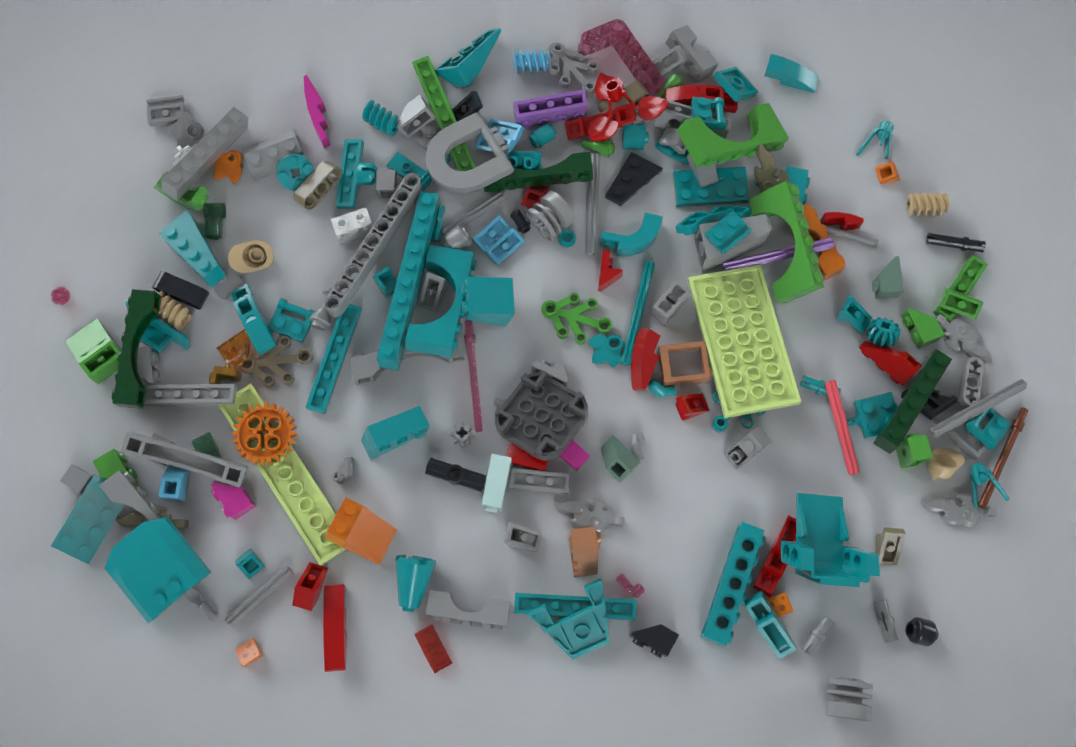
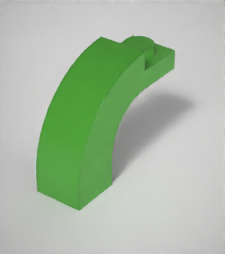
(192, 199)

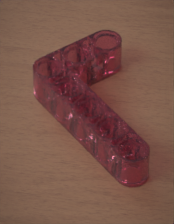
(618, 35)

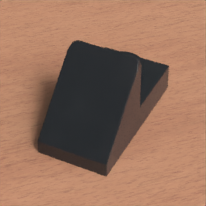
(467, 106)

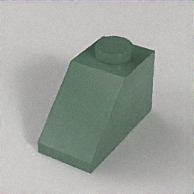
(889, 281)

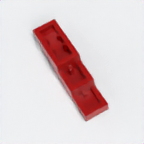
(772, 567)
(334, 628)

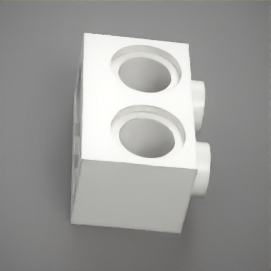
(352, 225)

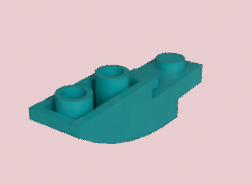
(252, 319)

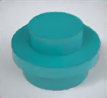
(567, 238)

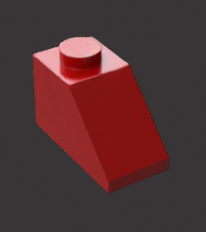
(309, 586)

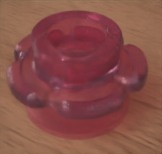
(63, 299)

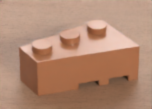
(584, 550)

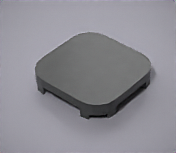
(541, 416)

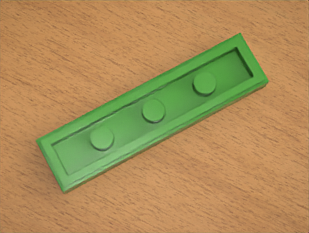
(964, 282)

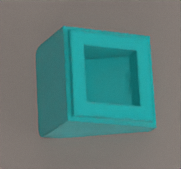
(249, 563)

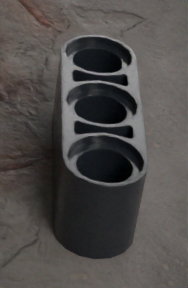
(181, 290)

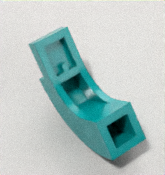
(637, 242)

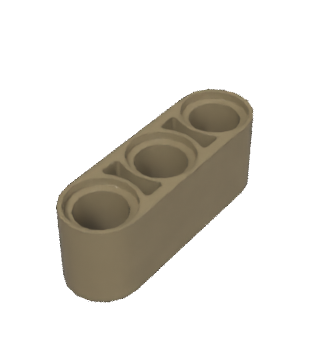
(635, 91)
(317, 185)

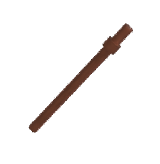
(1017, 426)

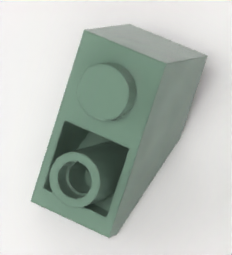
(618, 459)

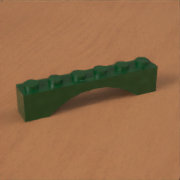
(573, 169)
(142, 310)
(913, 402)

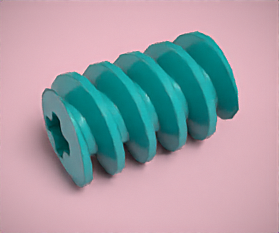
(378, 118)

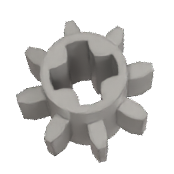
(458, 429)

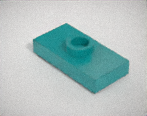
(404, 166)

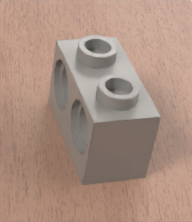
(670, 302)

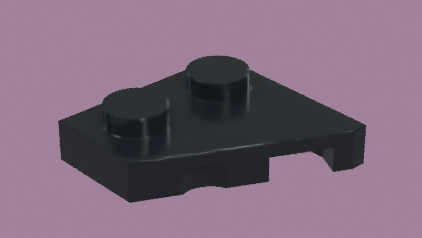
(935, 404)

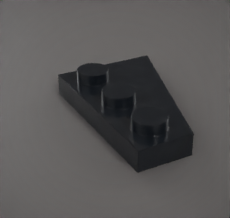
(632, 176)

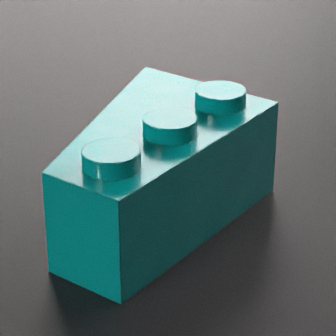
(394, 432)

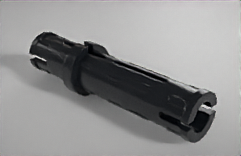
(956, 242)

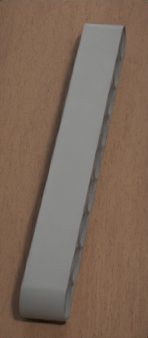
(373, 252)

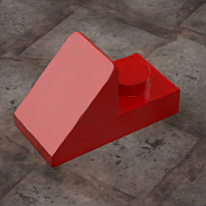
(607, 273)
(691, 405)

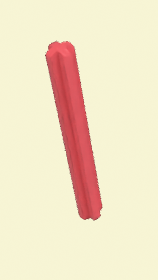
(842, 427)

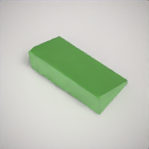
(961, 303)

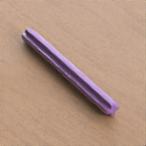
(774, 255)

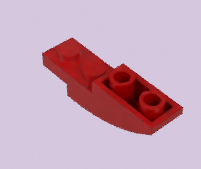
(684, 95)

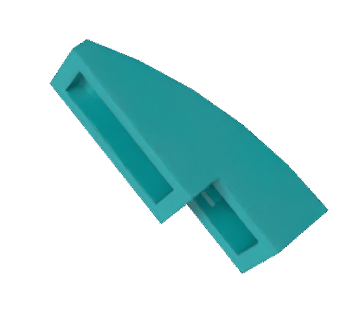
(791, 73)
(770, 624)

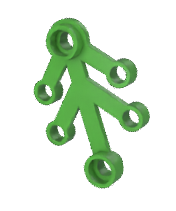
(573, 316)

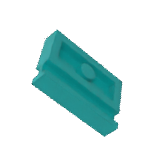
(727, 232)

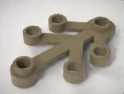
(273, 361)

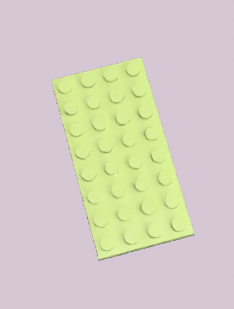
(743, 341)

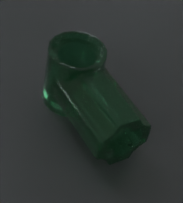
(214, 215)

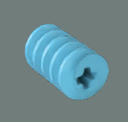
(531, 61)

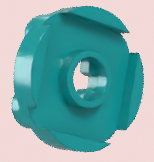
(292, 162)

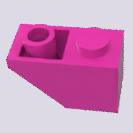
(234, 499)

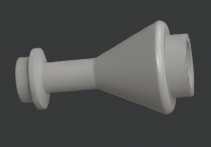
(321, 317)

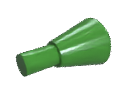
(673, 81)
(603, 147)

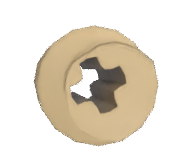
(925, 203)
(173, 313)

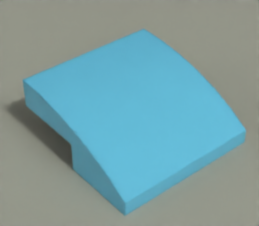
(509, 131)
(498, 240)

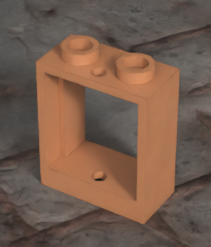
(664, 364)

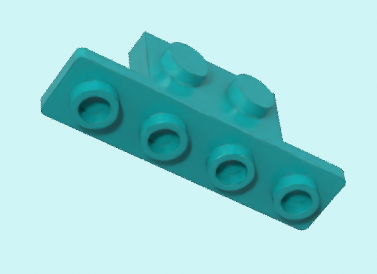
(160, 335)

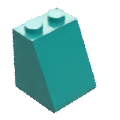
(488, 300)

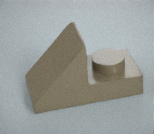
(889, 545)

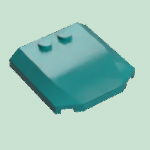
(155, 566)

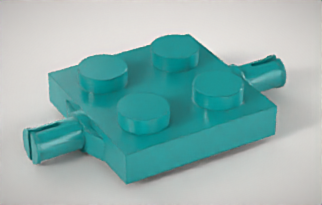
(873, 413)

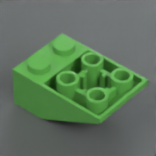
(95, 351)

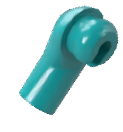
(659, 390)

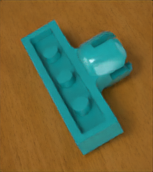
(353, 174)

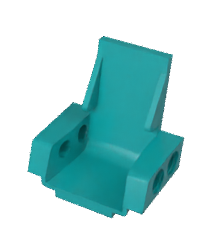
(820, 547)

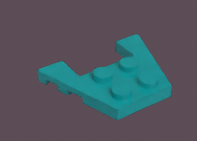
(582, 630)

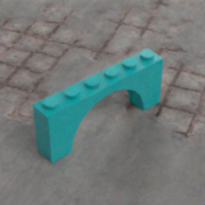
(441, 335)

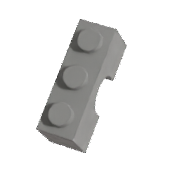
(698, 64)

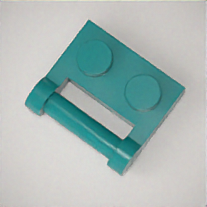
(702, 107)
(290, 326)
(992, 430)

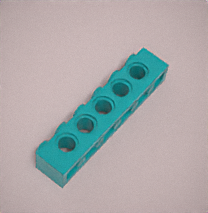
(711, 631)

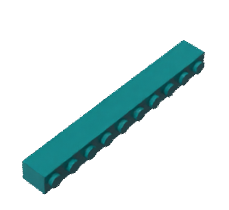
(408, 281)

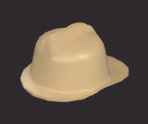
(250, 256)
(944, 463)

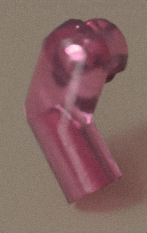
(628, 587)

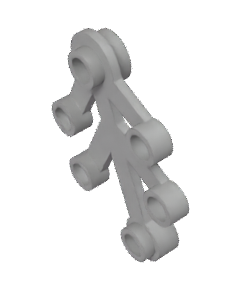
(558, 51)

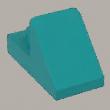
(854, 314)

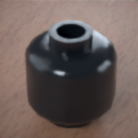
(921, 631)

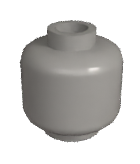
(458, 238)

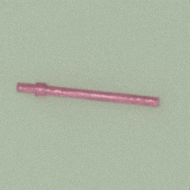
(470, 339)

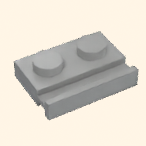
(162, 110)

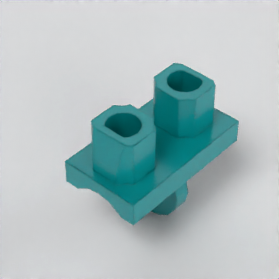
(526, 160)

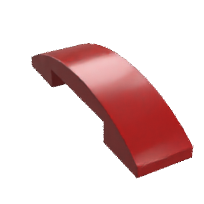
(579, 127)

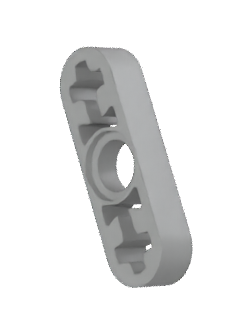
(976, 376)

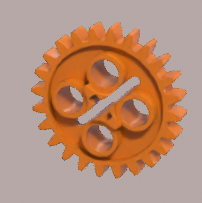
(246, 434)

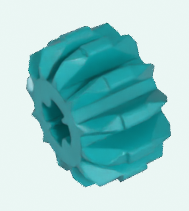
(883, 332)

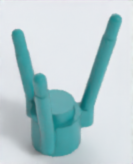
(883, 132)
(979, 475)

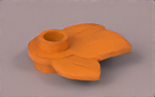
(229, 168)

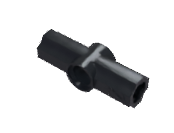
(467, 479)

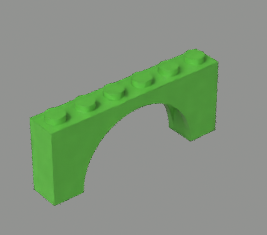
(709, 148)
(803, 273)

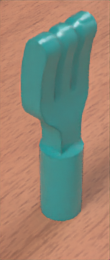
(438, 229)

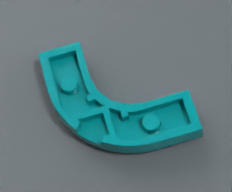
(691, 223)

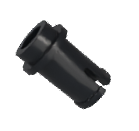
(520, 221)

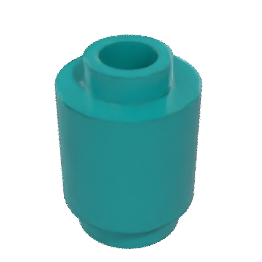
(542, 135)

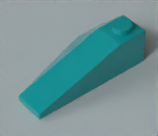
(467, 66)

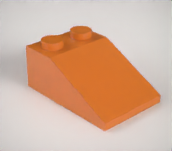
(360, 531)

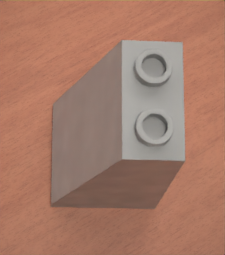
(711, 257)

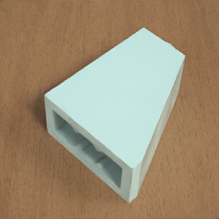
(496, 483)

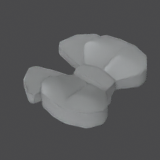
(428, 132)

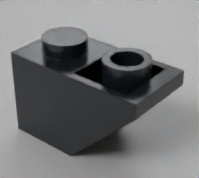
(657, 638)

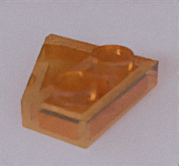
(235, 349)

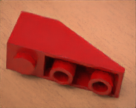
(896, 363)

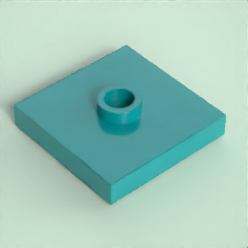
(735, 84)

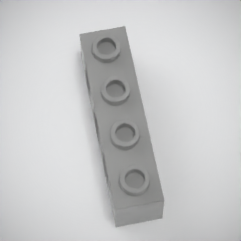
(676, 114)

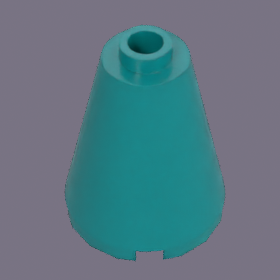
(412, 580)

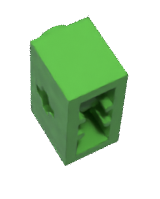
(914, 451)

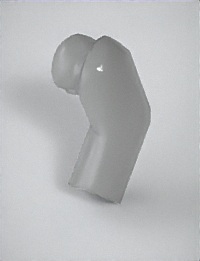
(635, 446)
(346, 473)

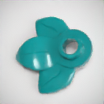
(604, 351)

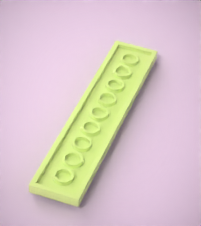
(291, 484)

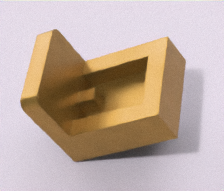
(224, 373)

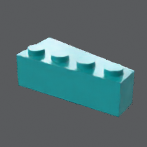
(190, 244)

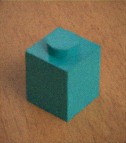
(634, 137)

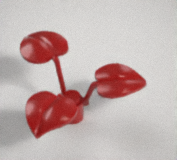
(610, 89)

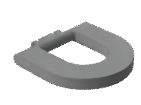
(477, 177)

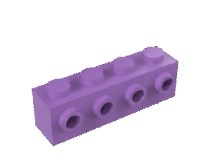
(550, 108)

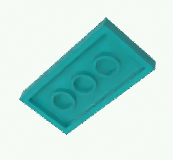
(730, 189)
(87, 523)

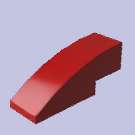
(643, 358)

